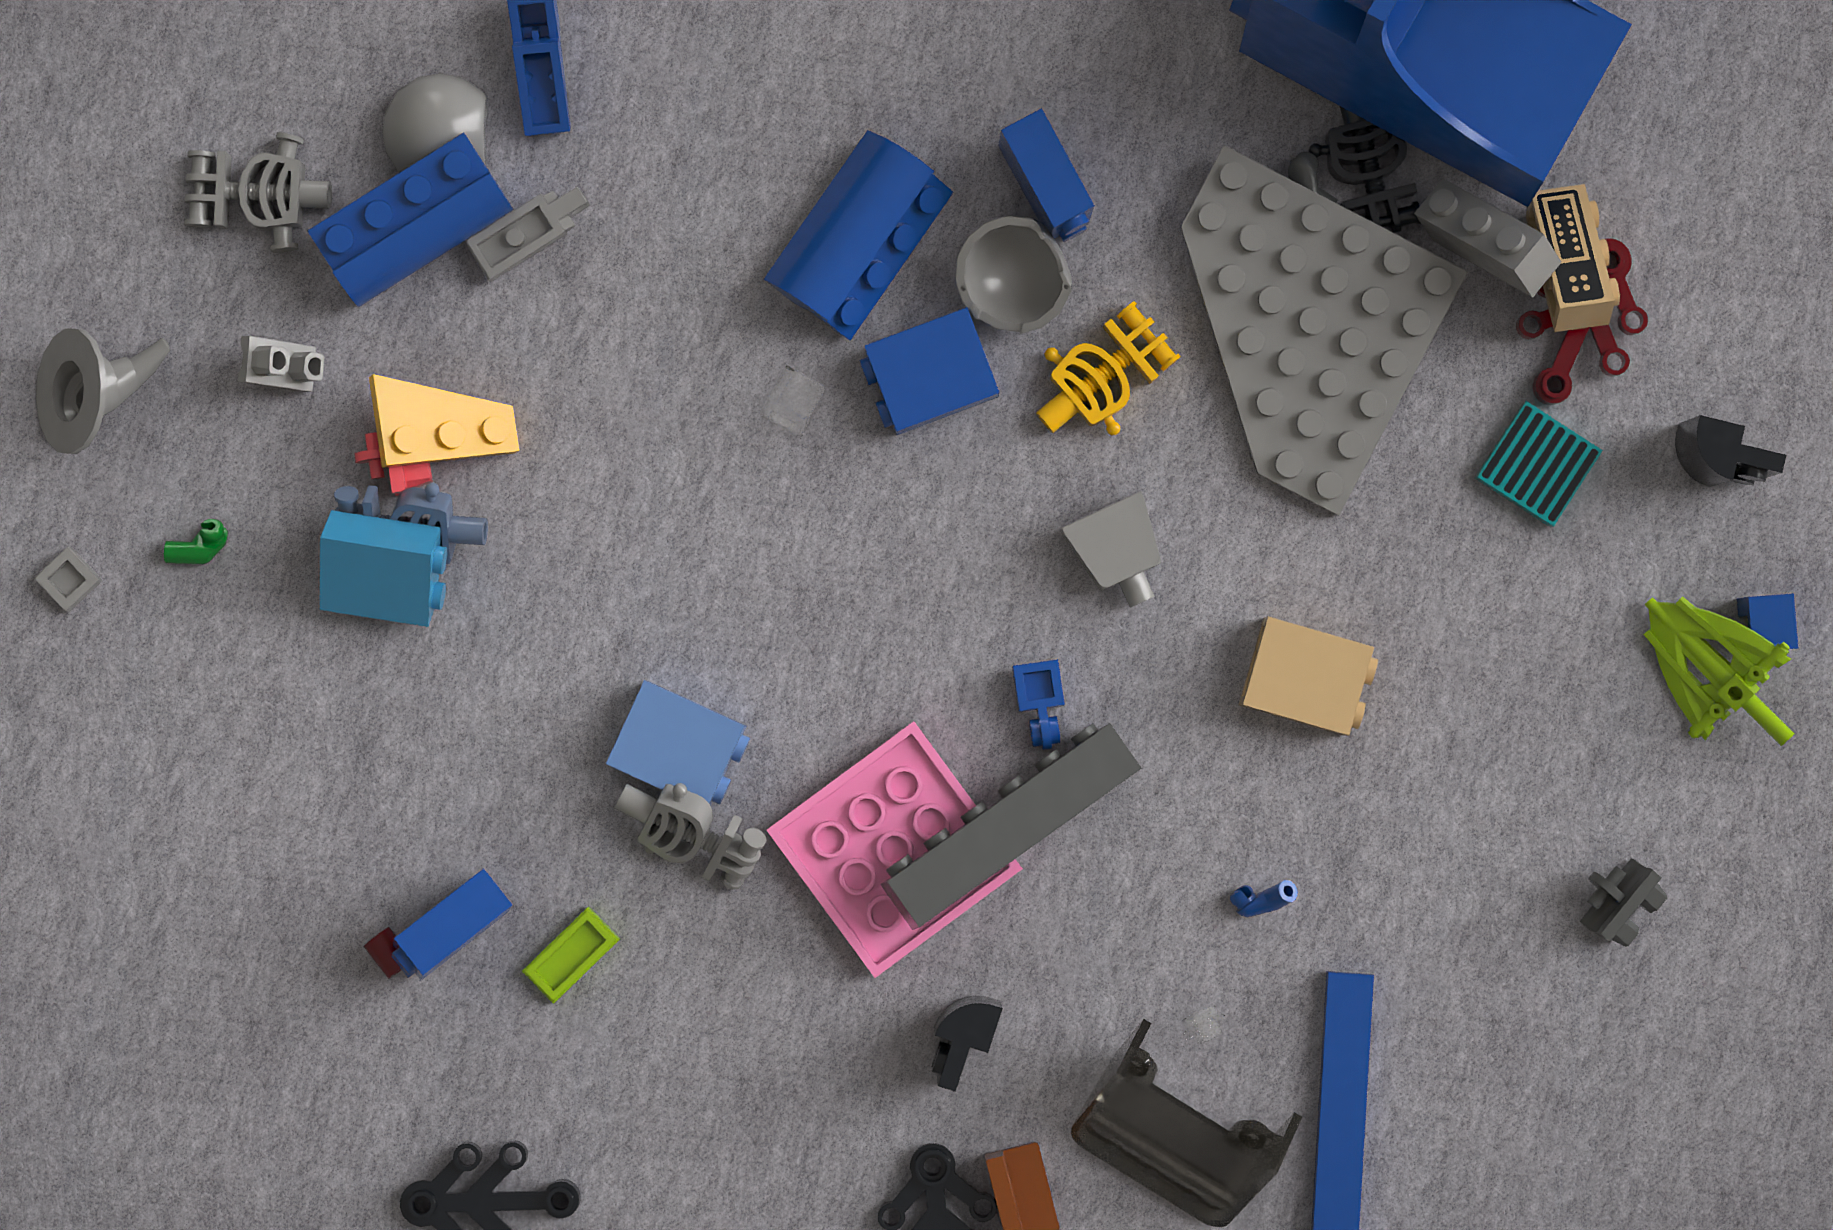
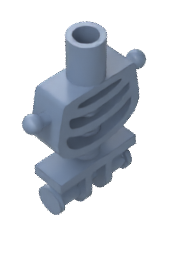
(421, 501)

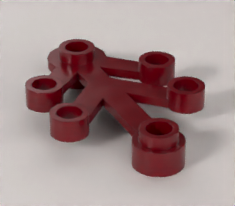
(1574, 338)

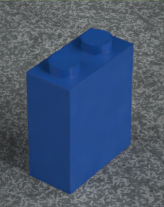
(1046, 175)
(929, 372)
(450, 926)

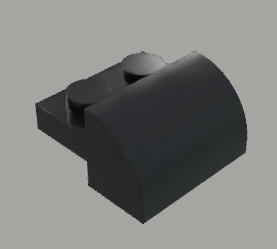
(1714, 454)
(966, 1025)

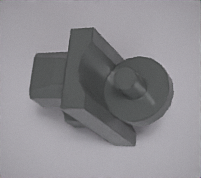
(1618, 899)

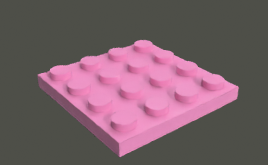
(866, 824)

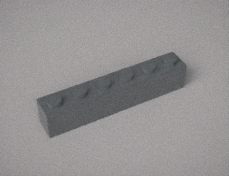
(1009, 826)

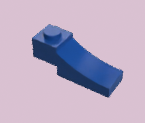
(539, 66)

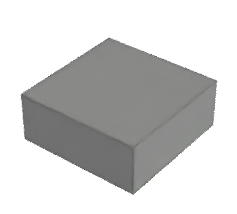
(68, 579)

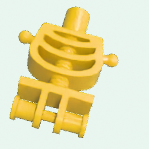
(1070, 401)

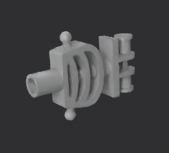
(680, 826)

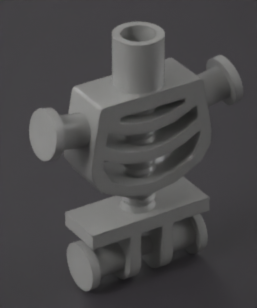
(290, 187)

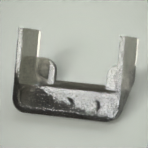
(1174, 1146)

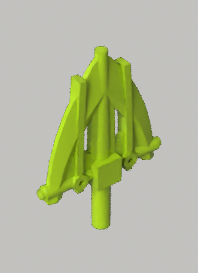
(1680, 632)

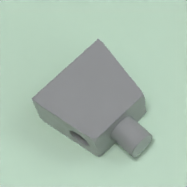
(1117, 547)

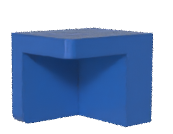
(1771, 617)

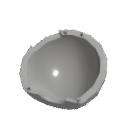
(431, 114)
(1013, 274)

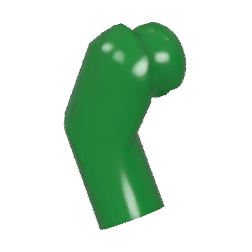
(201, 548)

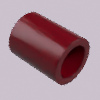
(381, 950)

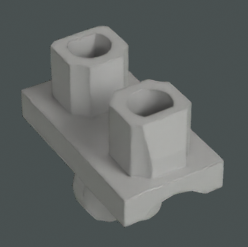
(280, 364)

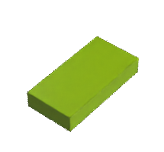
(571, 955)

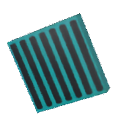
(1538, 464)

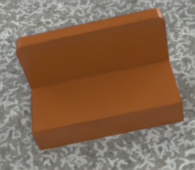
(1022, 1188)

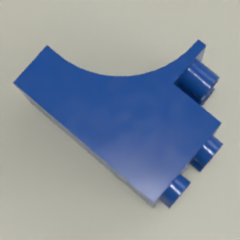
(1459, 79)

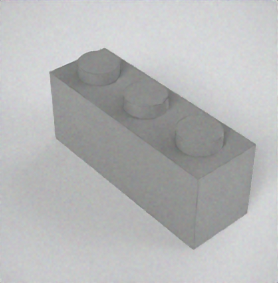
(1488, 237)

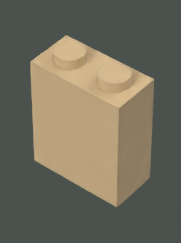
(1308, 676)

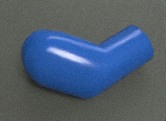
(1266, 901)

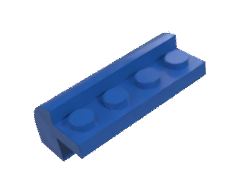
(410, 220)
(859, 234)

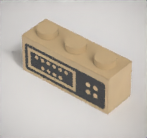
(1580, 287)

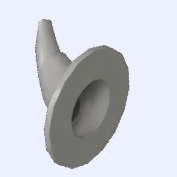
(82, 386)

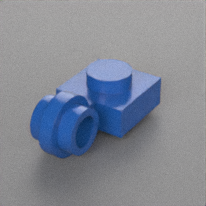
(1039, 688)

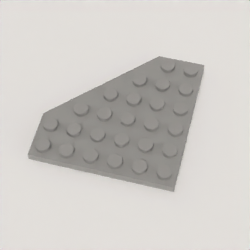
(1310, 321)

